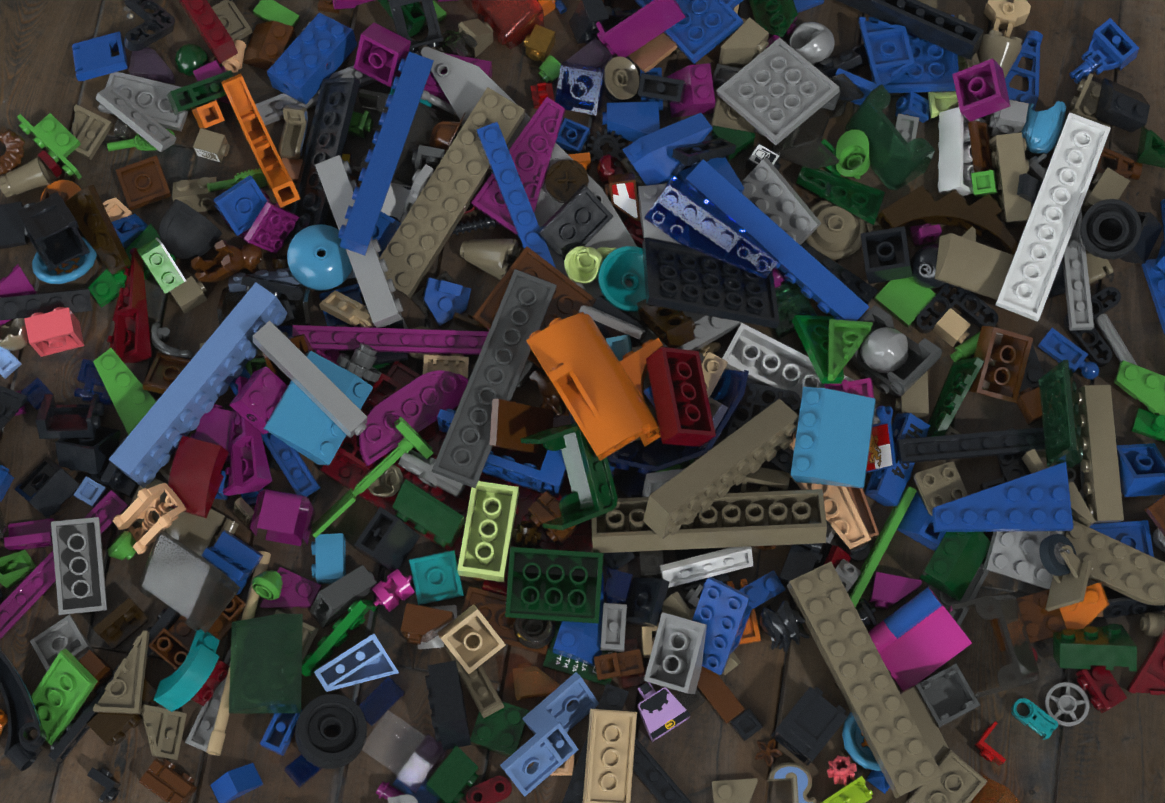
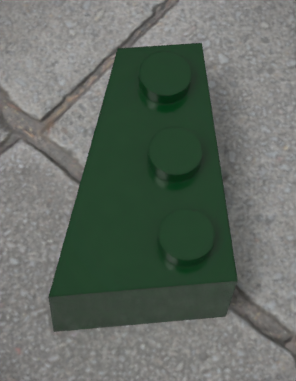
(1095, 646)

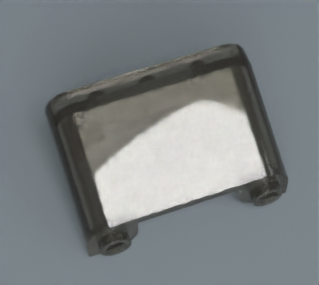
(186, 582)

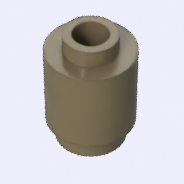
(1152, 624)

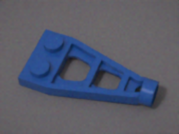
(1034, 39)

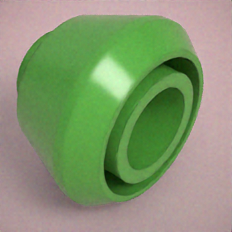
(122, 546)
(268, 585)

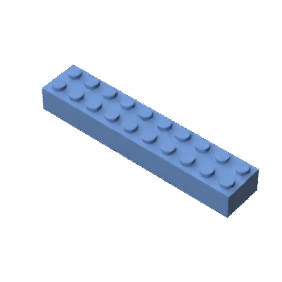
(197, 387)

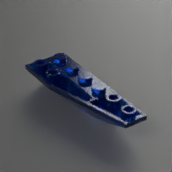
(706, 228)

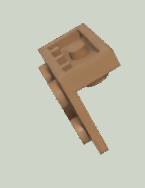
(653, 52)

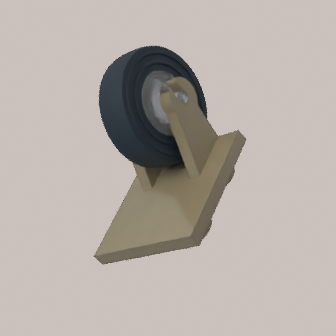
(1068, 571)

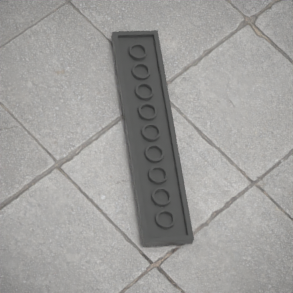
(493, 377)

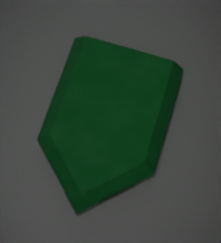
(774, 15)

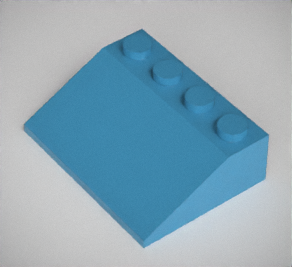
(304, 424)
(832, 438)

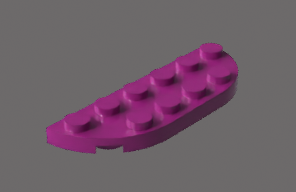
(416, 403)

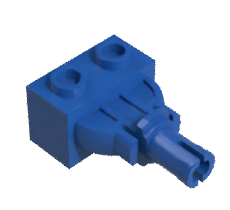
(1107, 50)

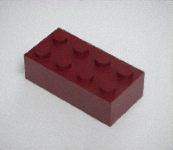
(680, 397)

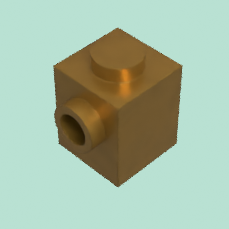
(539, 43)

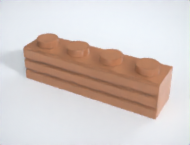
(864, 510)

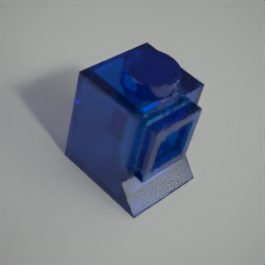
(617, 586)

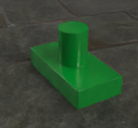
(1149, 425)

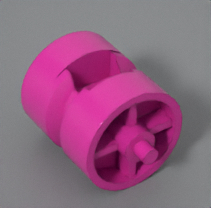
(393, 590)

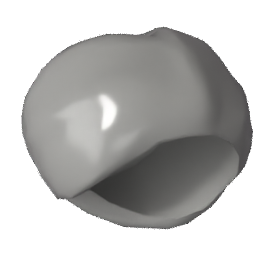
(812, 41)
(885, 350)

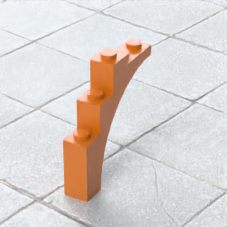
(260, 141)

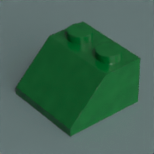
(453, 777)

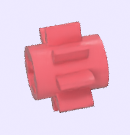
(841, 770)

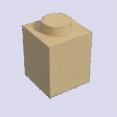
(952, 328)

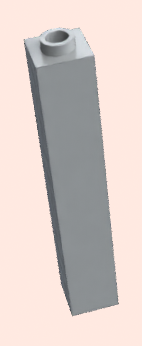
(310, 379)

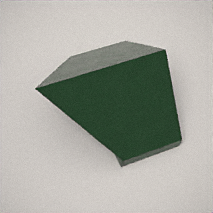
(1151, 149)

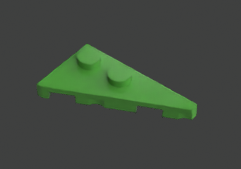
(843, 342)

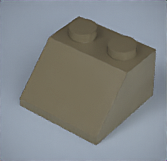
(744, 45)

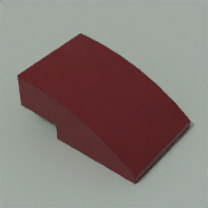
(196, 474)

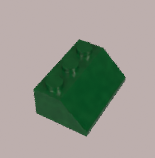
(428, 514)
(956, 562)

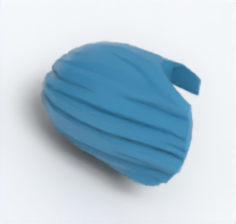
(1043, 128)

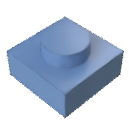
(90, 492)

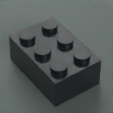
(447, 705)

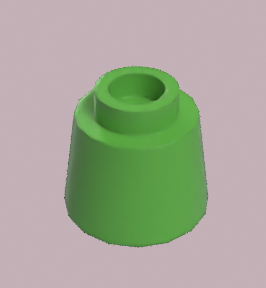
(549, 69)

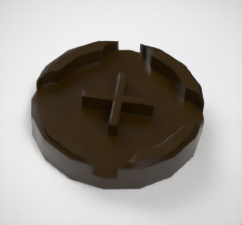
(565, 179)

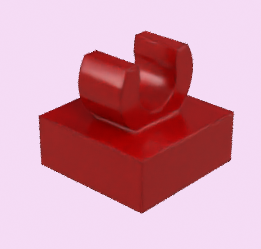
(540, 92)

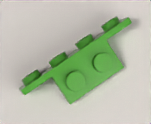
(55, 138)

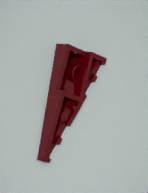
(131, 328)

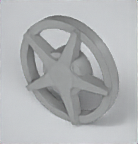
(1067, 704)

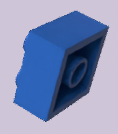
(572, 136)

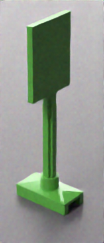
(410, 440)

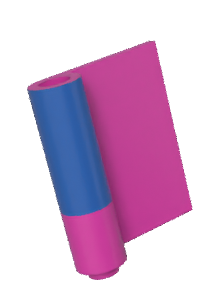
(918, 639)

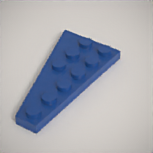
(1024, 504)

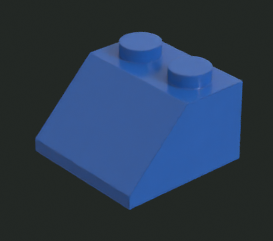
(1141, 470)

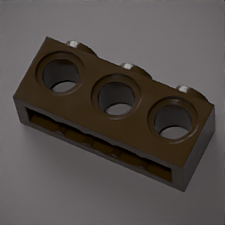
(667, 324)

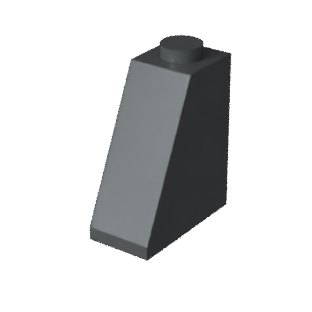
(340, 595)

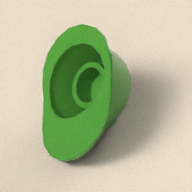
(853, 154)

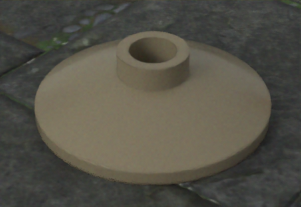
(621, 78)

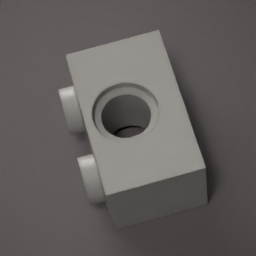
(1009, 119)

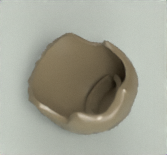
(14, 336)

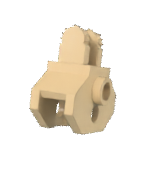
(1007, 14)

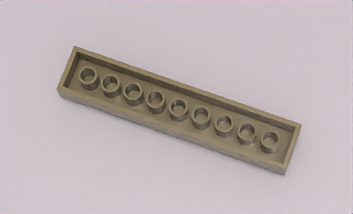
(447, 194)
(728, 522)
(864, 680)

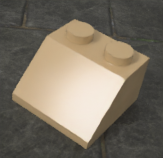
(471, 639)

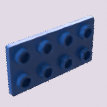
(726, 616)

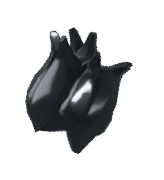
(783, 625)

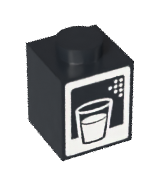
(761, 152)

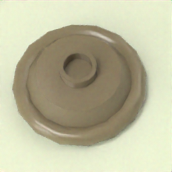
(839, 232)

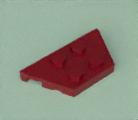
(1151, 674)

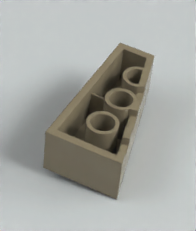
(1009, 163)

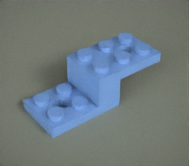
(550, 742)

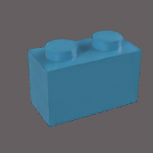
(330, 558)

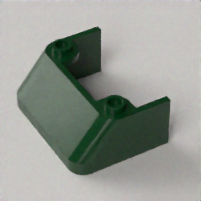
(588, 476)

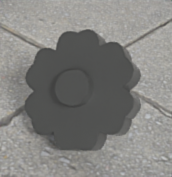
(361, 362)

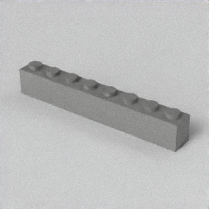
(367, 268)

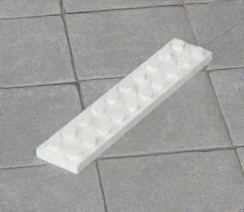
(1053, 217)

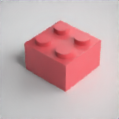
(54, 331)

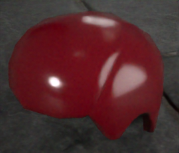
(606, 168)

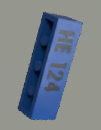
(888, 484)

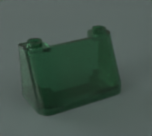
(889, 153)

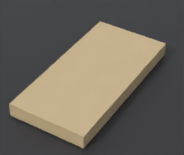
(609, 756)

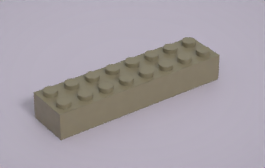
(720, 469)

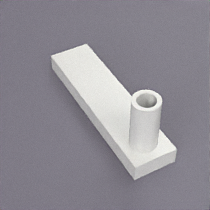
(707, 565)

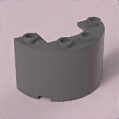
(920, 359)

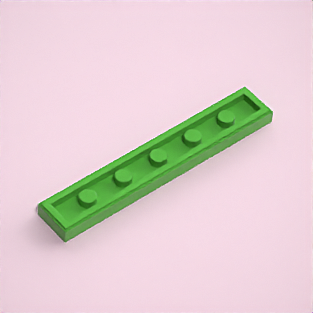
(881, 545)

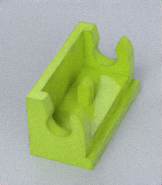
(852, 793)

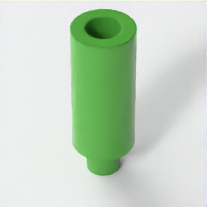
(965, 349)

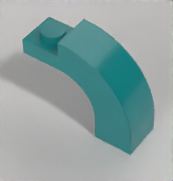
(191, 675)

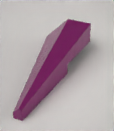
(248, 461)

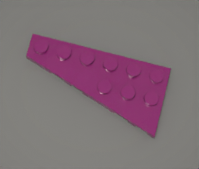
(531, 158)

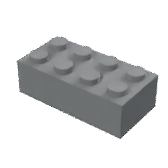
(79, 566)

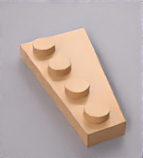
(841, 513)

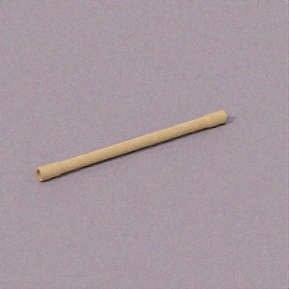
(218, 734)

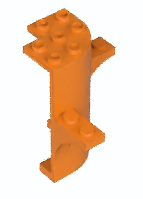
(596, 386)

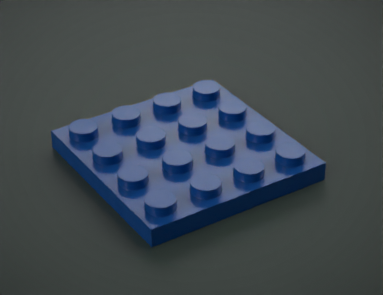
(931, 68)

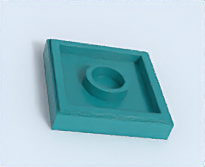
(436, 577)

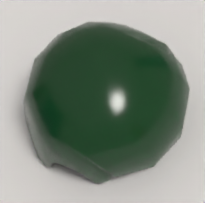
(190, 58)

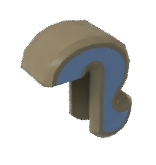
(294, 132)
(800, 780)

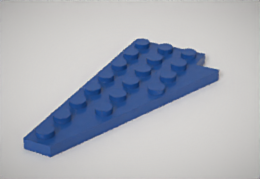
(704, 25)

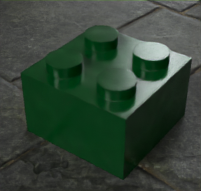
(501, 730)

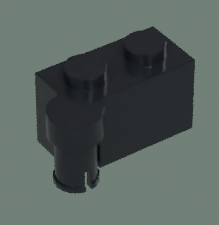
(800, 561)

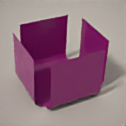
(283, 516)

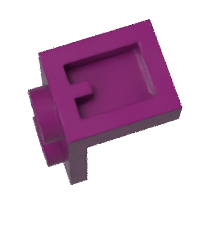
(925, 234)

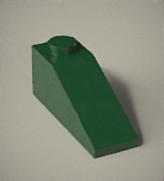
(198, 93)

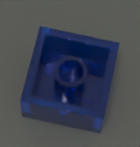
(580, 88)

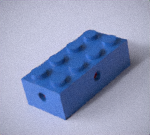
(312, 58)

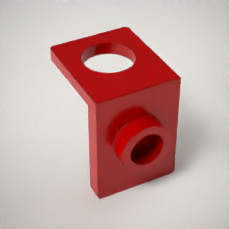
(988, 752)

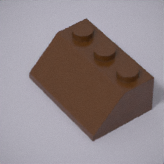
(1004, 363)

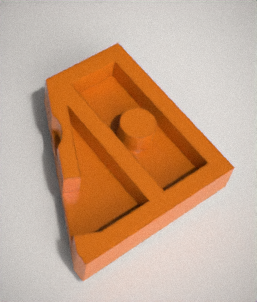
(1083, 613)

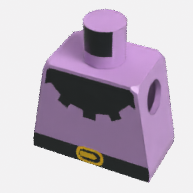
(660, 711)

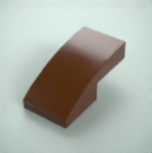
(619, 664)

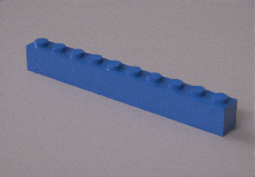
(386, 153)
(793, 259)

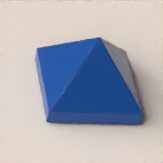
(878, 780)

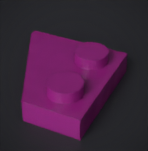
(295, 592)

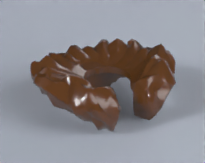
(14, 151)

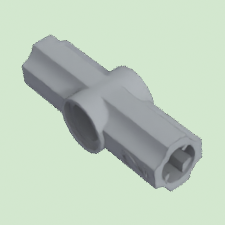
(423, 468)

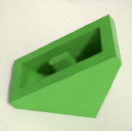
(15, 568)

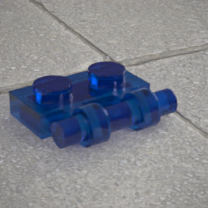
(89, 375)

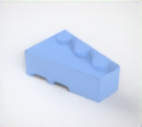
(357, 665)

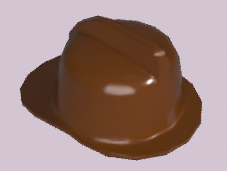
(444, 134)

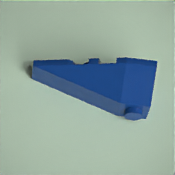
(653, 152)
(580, 640)

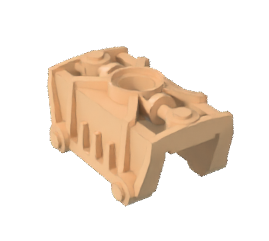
(142, 508)

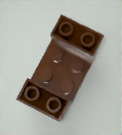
(177, 641)

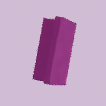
(29, 535)

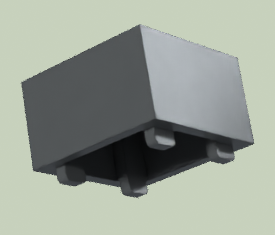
(947, 695)

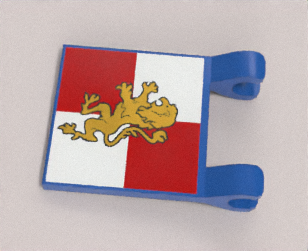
(881, 444)

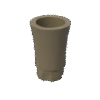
(25, 178)

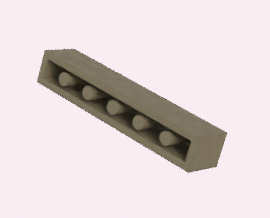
(1099, 453)

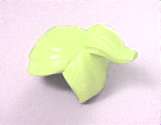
(583, 263)

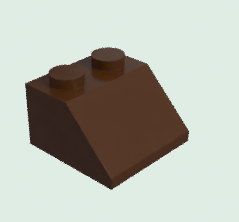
(268, 44)
(423, 623)

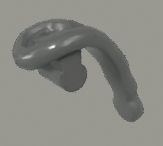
(163, 334)

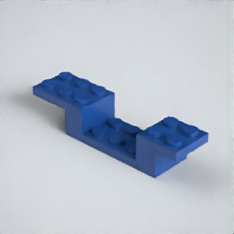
(549, 478)

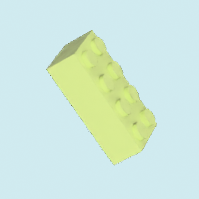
(488, 531)

